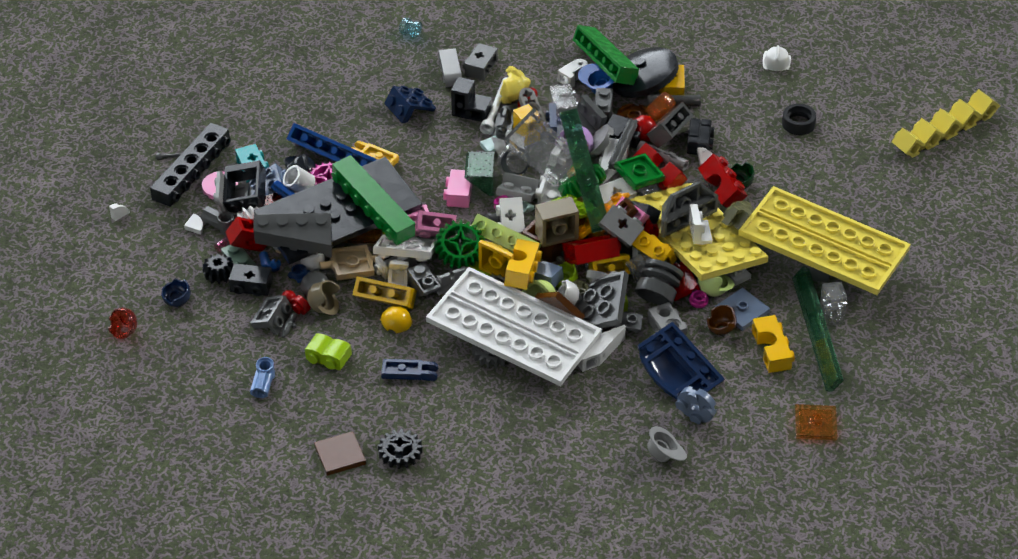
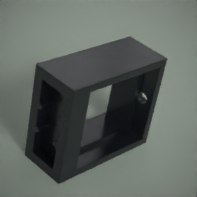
(239, 173)

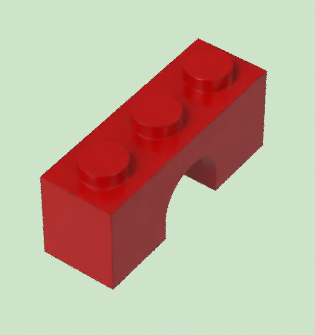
(716, 171)
(673, 176)

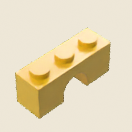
(524, 264)
(770, 331)

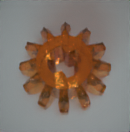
(660, 106)

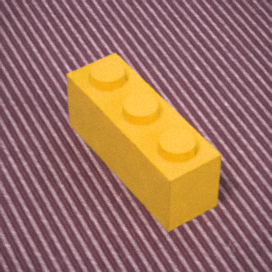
(384, 292)

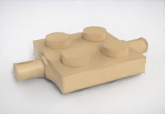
(351, 262)

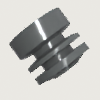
(659, 282)

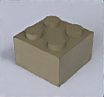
(557, 221)

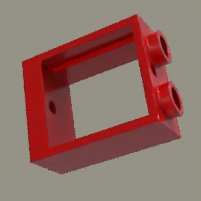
(591, 249)

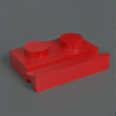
(687, 284)

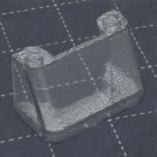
(541, 149)

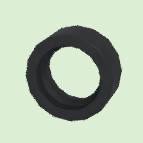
(799, 128)

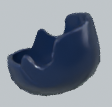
(176, 293)

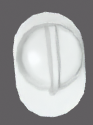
(776, 59)

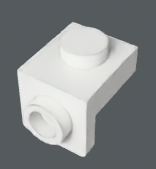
(398, 272)

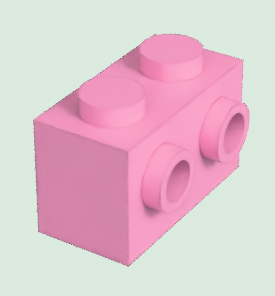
(430, 222)

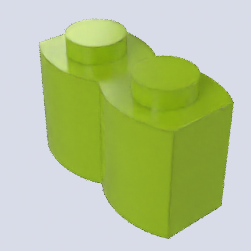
(328, 351)

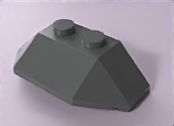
(677, 207)

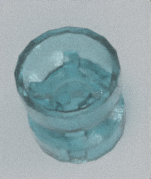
(410, 27)

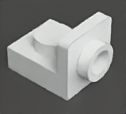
(382, 267)

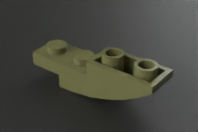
(737, 214)

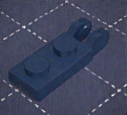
(409, 369)

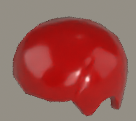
(644, 124)

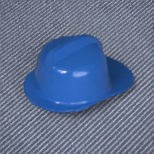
(594, 77)

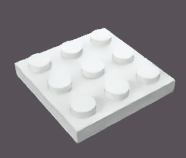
(414, 248)

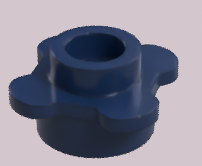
(298, 272)

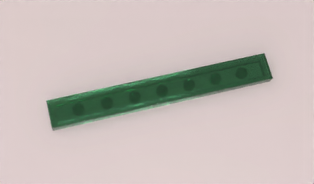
(583, 168)
(817, 329)

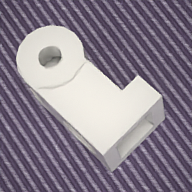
(569, 72)

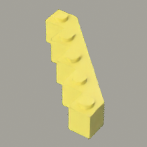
(945, 124)

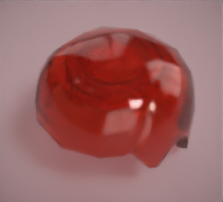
(122, 318)

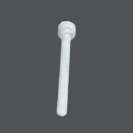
(488, 125)

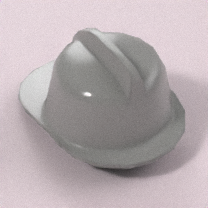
(664, 446)

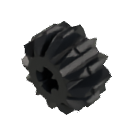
(217, 268)

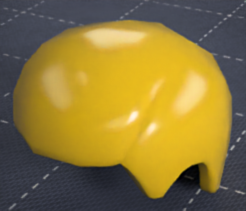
(396, 319)

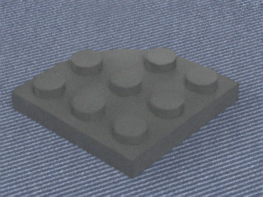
(604, 300)

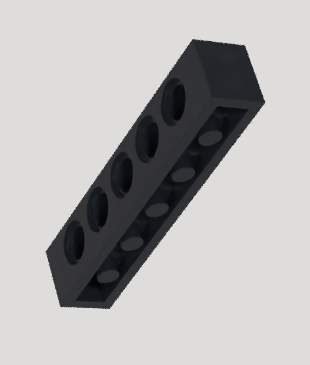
(190, 164)

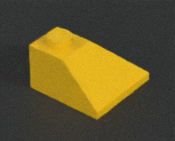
(493, 258)

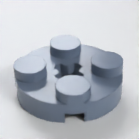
(687, 404)

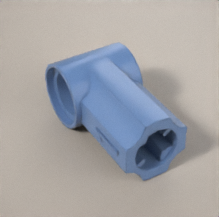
(263, 377)

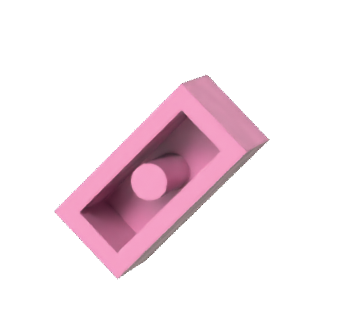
(458, 190)

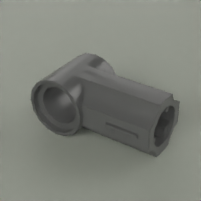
(218, 219)

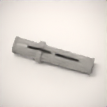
(668, 157)

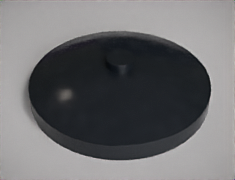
(656, 70)

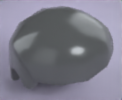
(310, 279)

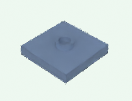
(745, 307)

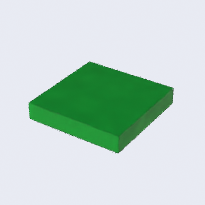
(639, 171)

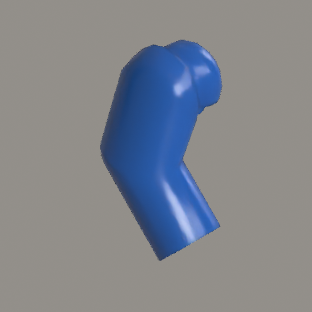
(265, 261)

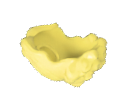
(513, 84)

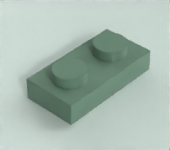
(238, 255)

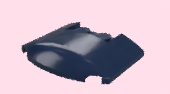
(676, 362)

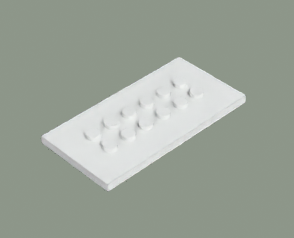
(514, 326)

